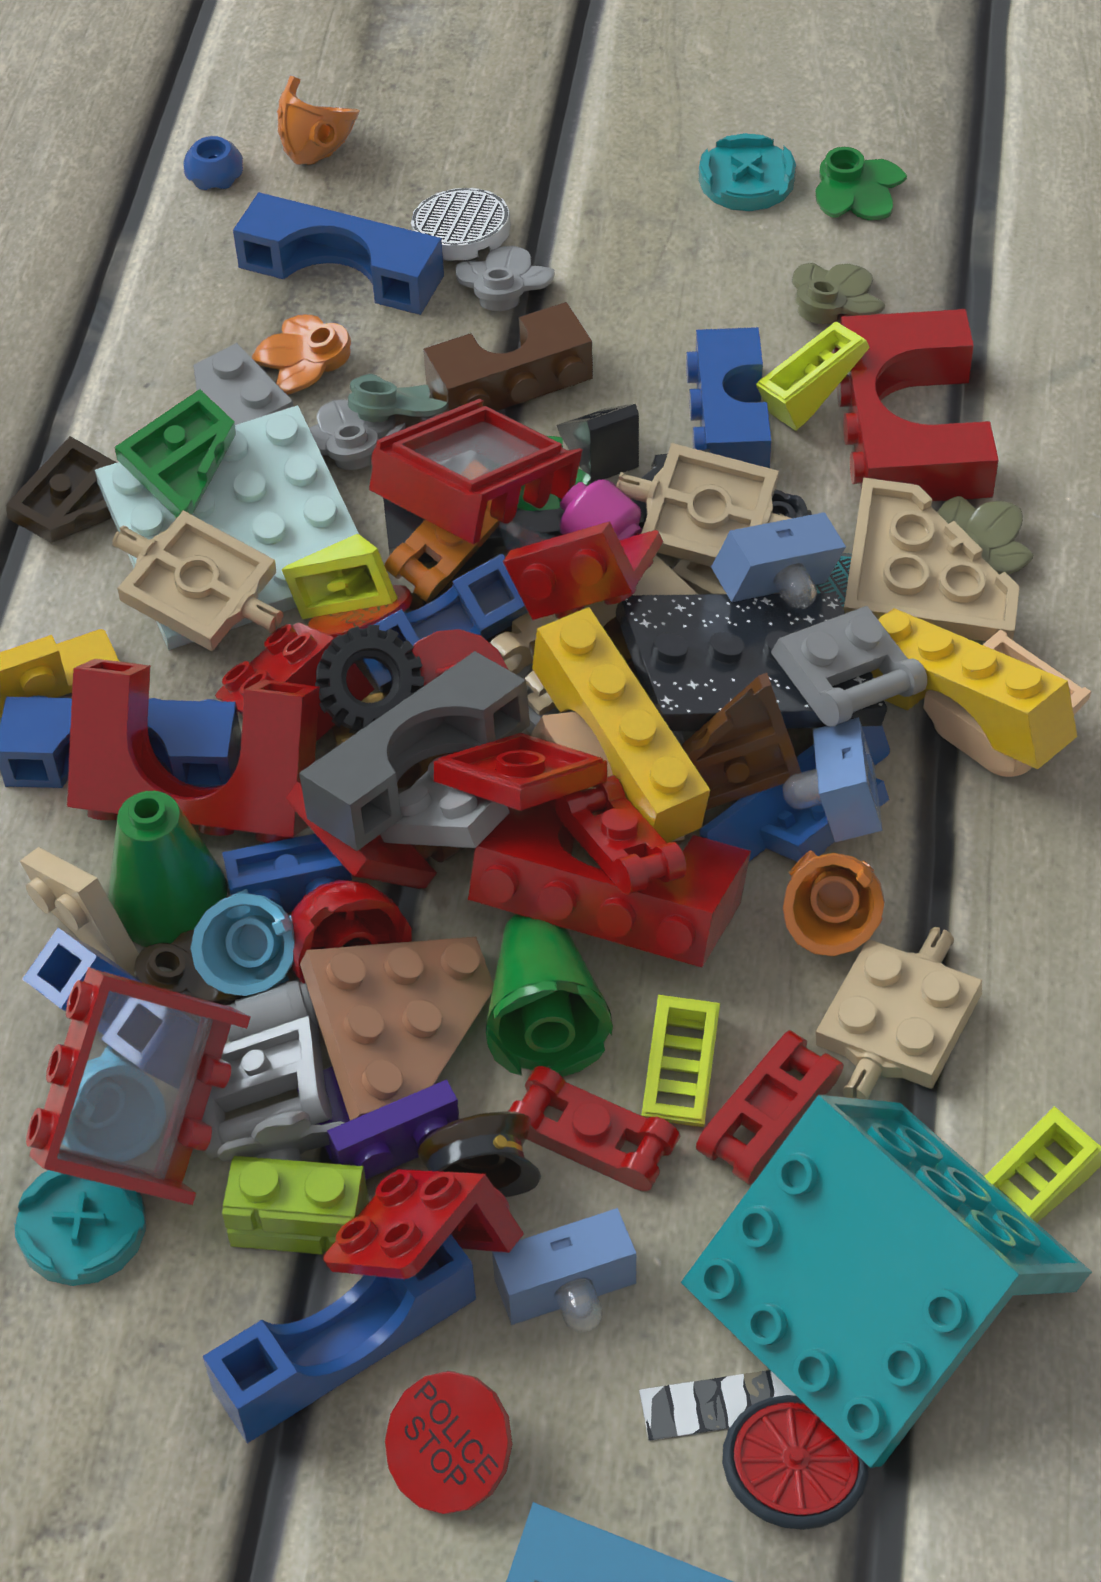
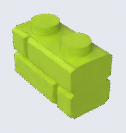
(290, 1203)

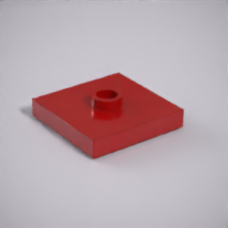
(520, 771)
(376, 860)

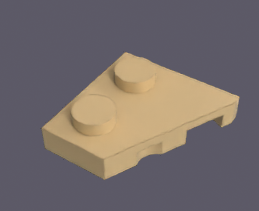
(79, 904)

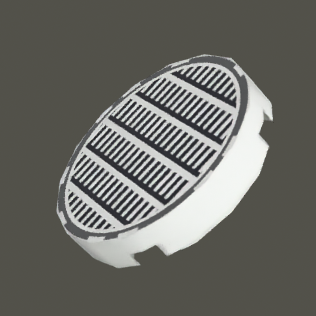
(464, 221)

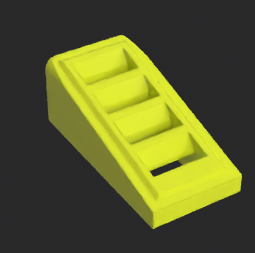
(811, 375)
(685, 1014)
(1051, 1128)

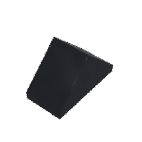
(607, 440)

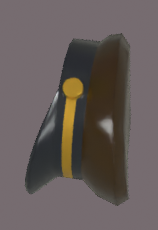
(487, 1146)

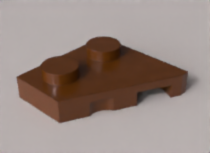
(743, 746)

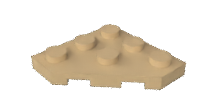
(924, 566)

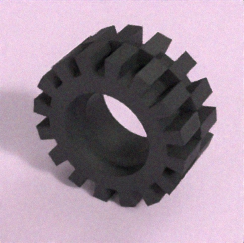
(360, 645)

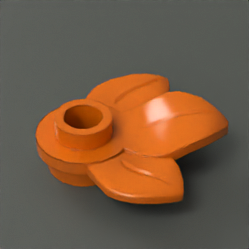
(304, 351)

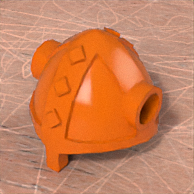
(309, 130)
(832, 903)

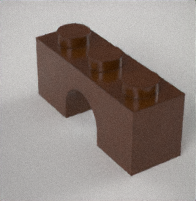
(551, 357)

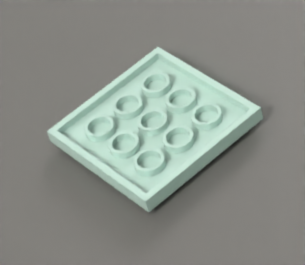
(265, 493)

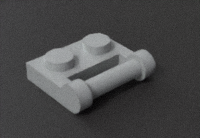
(841, 651)
(263, 1068)

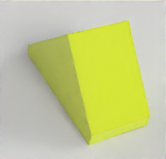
(339, 579)

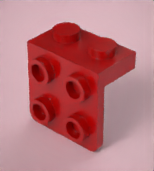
(580, 569)
(292, 658)
(415, 1216)

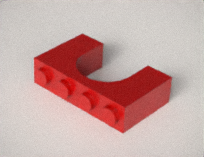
(908, 353)
(115, 758)
(531, 872)

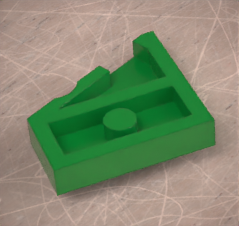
(179, 451)

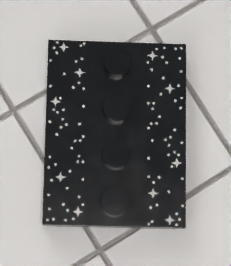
(706, 649)

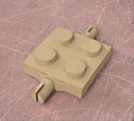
(701, 500)
(197, 580)
(899, 1014)

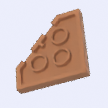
(394, 1013)

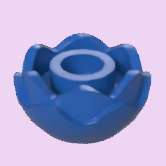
(213, 163)

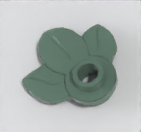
(378, 399)

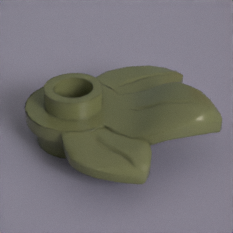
(828, 293)
(993, 529)

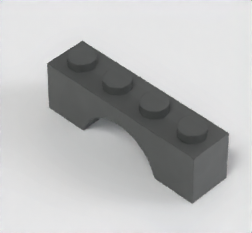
(355, 784)

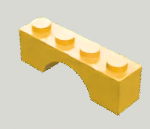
(591, 677)
(1014, 703)

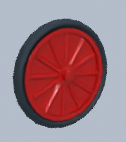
(791, 1465)

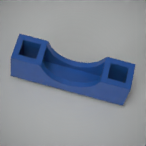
(287, 235)
(190, 739)
(285, 1367)

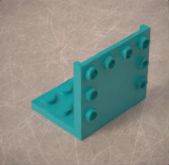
(871, 1267)

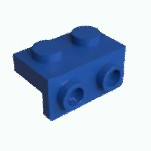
(283, 869)

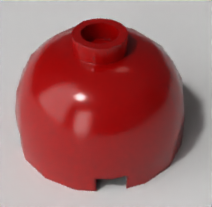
(345, 916)

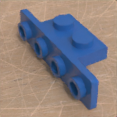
(770, 823)

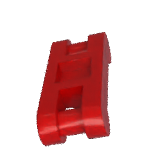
(619, 837)
(768, 1105)
(595, 1130)

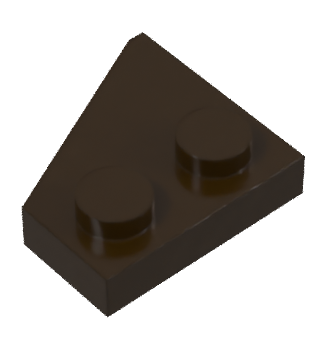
(62, 494)

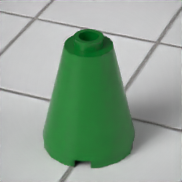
(161, 870)
(544, 1002)

